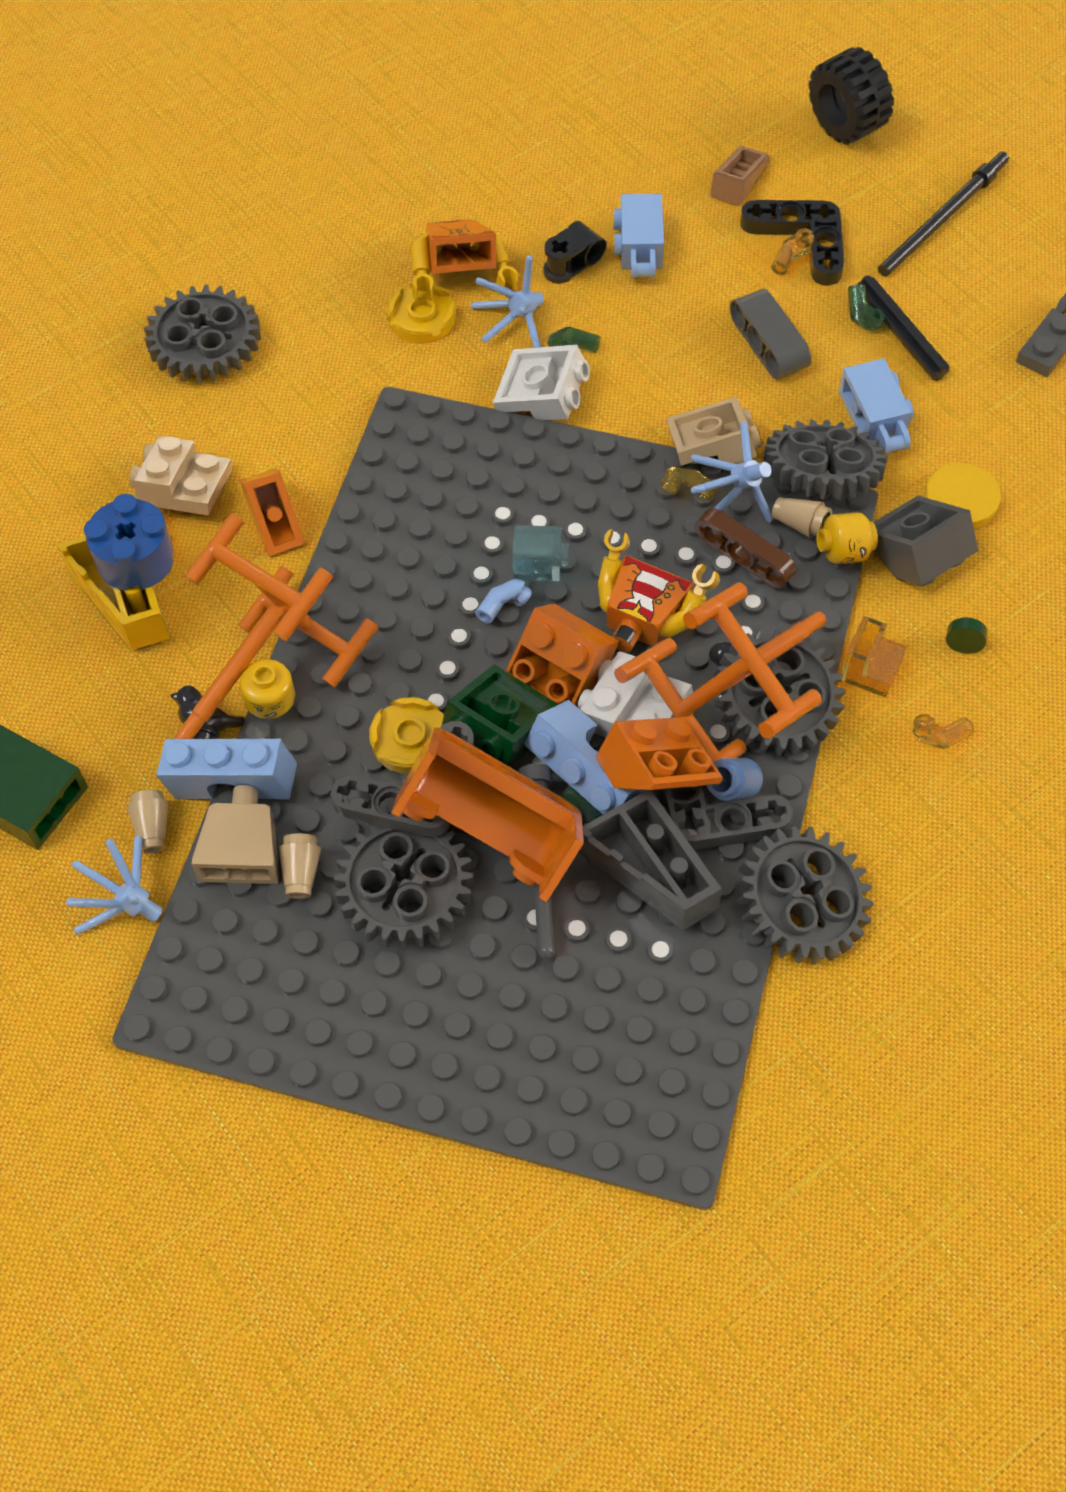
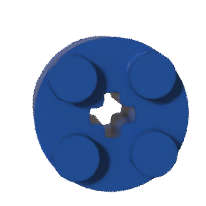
(130, 543)

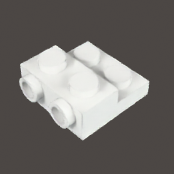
(543, 382)
(625, 701)

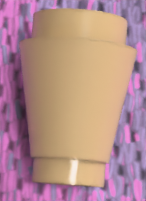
(801, 515)
(149, 819)
(299, 864)

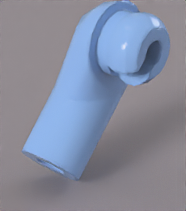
(501, 594)

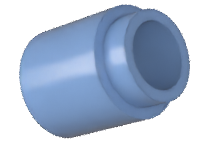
(740, 779)

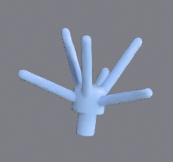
(520, 304)
(743, 476)
(128, 898)

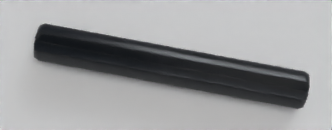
(905, 330)

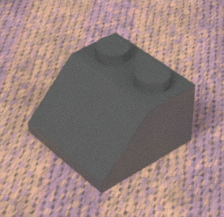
(924, 539)

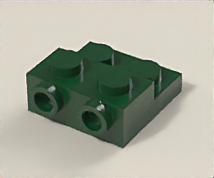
(498, 712)

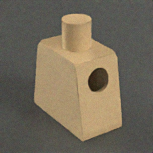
(238, 842)

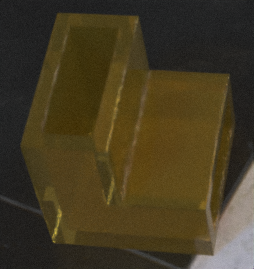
(871, 659)

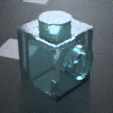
(538, 553)

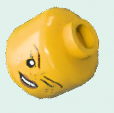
(847, 538)
(267, 689)

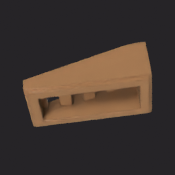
(736, 177)

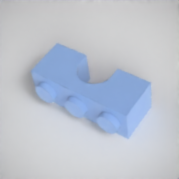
(562, 743)
(196, 765)

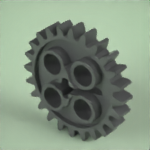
(202, 333)
(825, 459)
(807, 728)
(437, 896)
(772, 905)

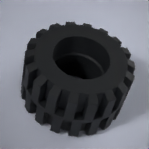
(851, 95)

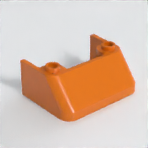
(495, 806)

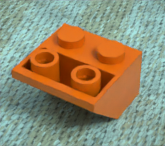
(560, 654)
(655, 755)

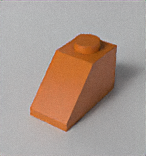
(272, 511)

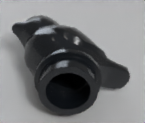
(188, 698)

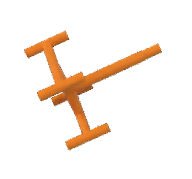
(275, 611)
(752, 661)

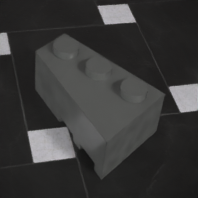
(652, 859)

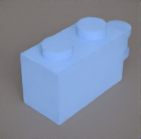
(640, 234)
(877, 404)

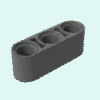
(770, 333)

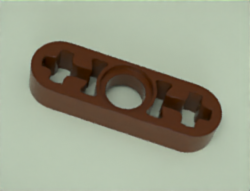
(745, 548)

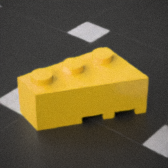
(131, 612)

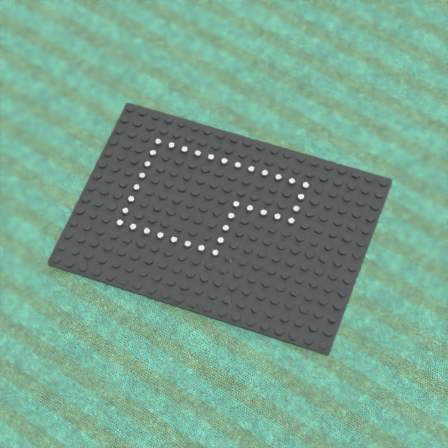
(635, 1032)

